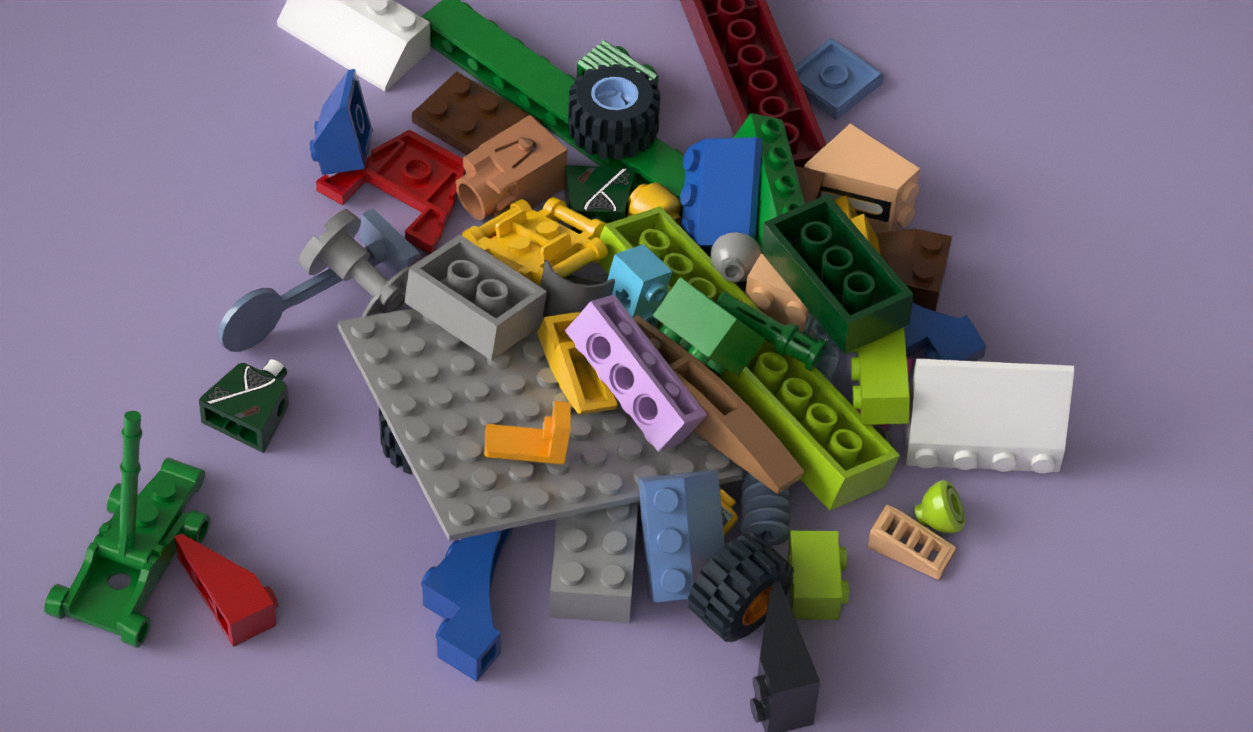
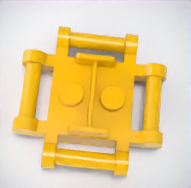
(531, 237)

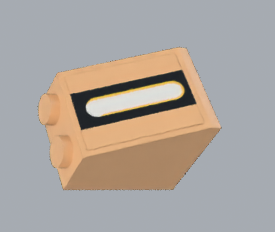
(871, 177)

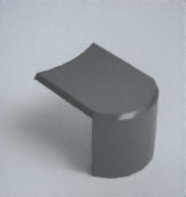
(570, 293)

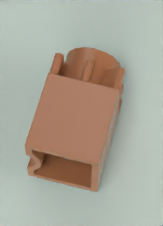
(510, 170)

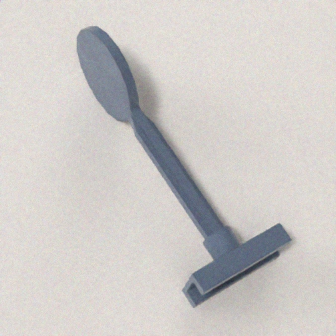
(260, 310)

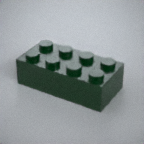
(837, 273)

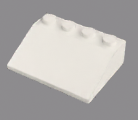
(988, 415)

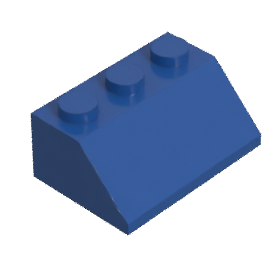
(720, 189)

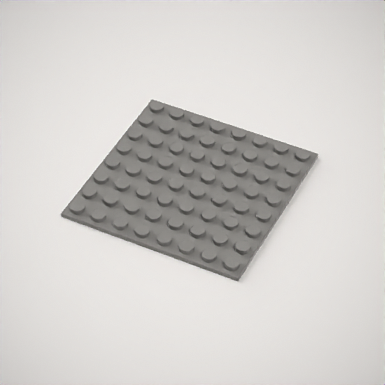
(444, 395)

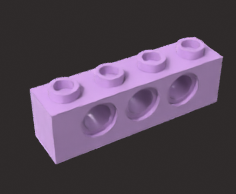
(635, 373)

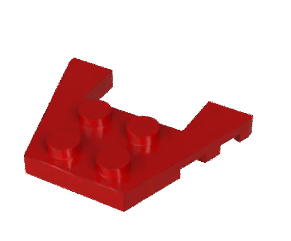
(411, 172)

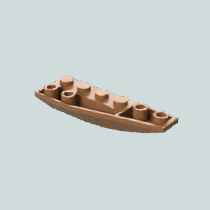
(729, 421)

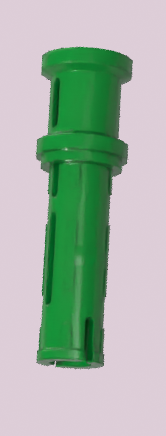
(785, 337)

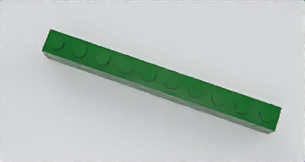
(534, 86)

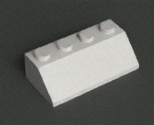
(363, 35)

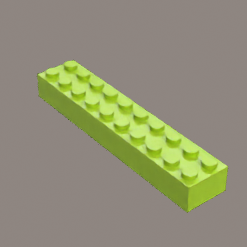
(797, 405)

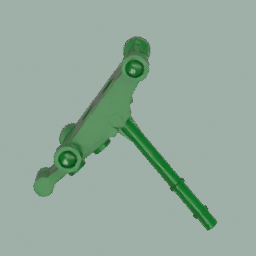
(132, 543)

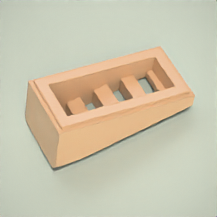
(916, 533)

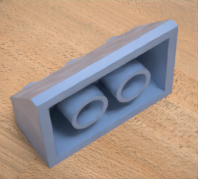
(679, 530)

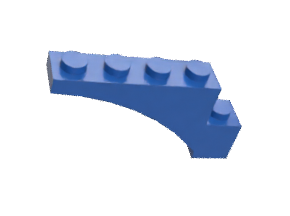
(942, 336)
(461, 595)

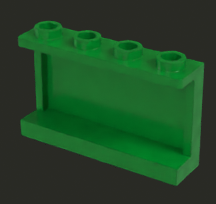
(778, 176)

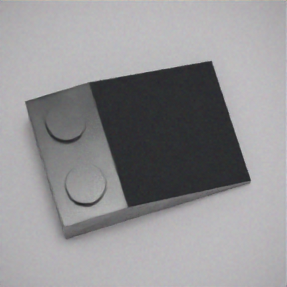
(786, 676)

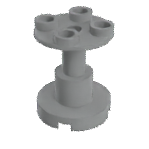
(348, 259)

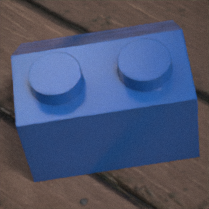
(342, 129)

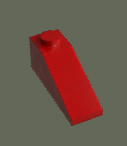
(229, 591)

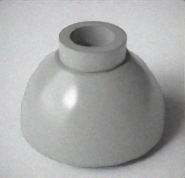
(735, 256)

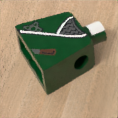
(598, 191)
(247, 403)

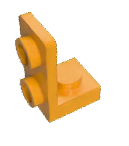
(532, 444)

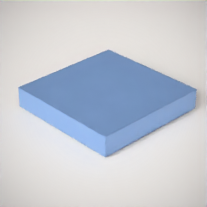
(836, 78)

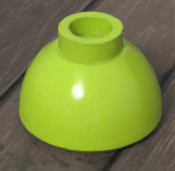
(941, 508)

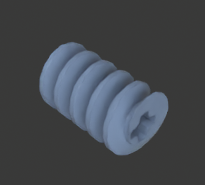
(764, 511)

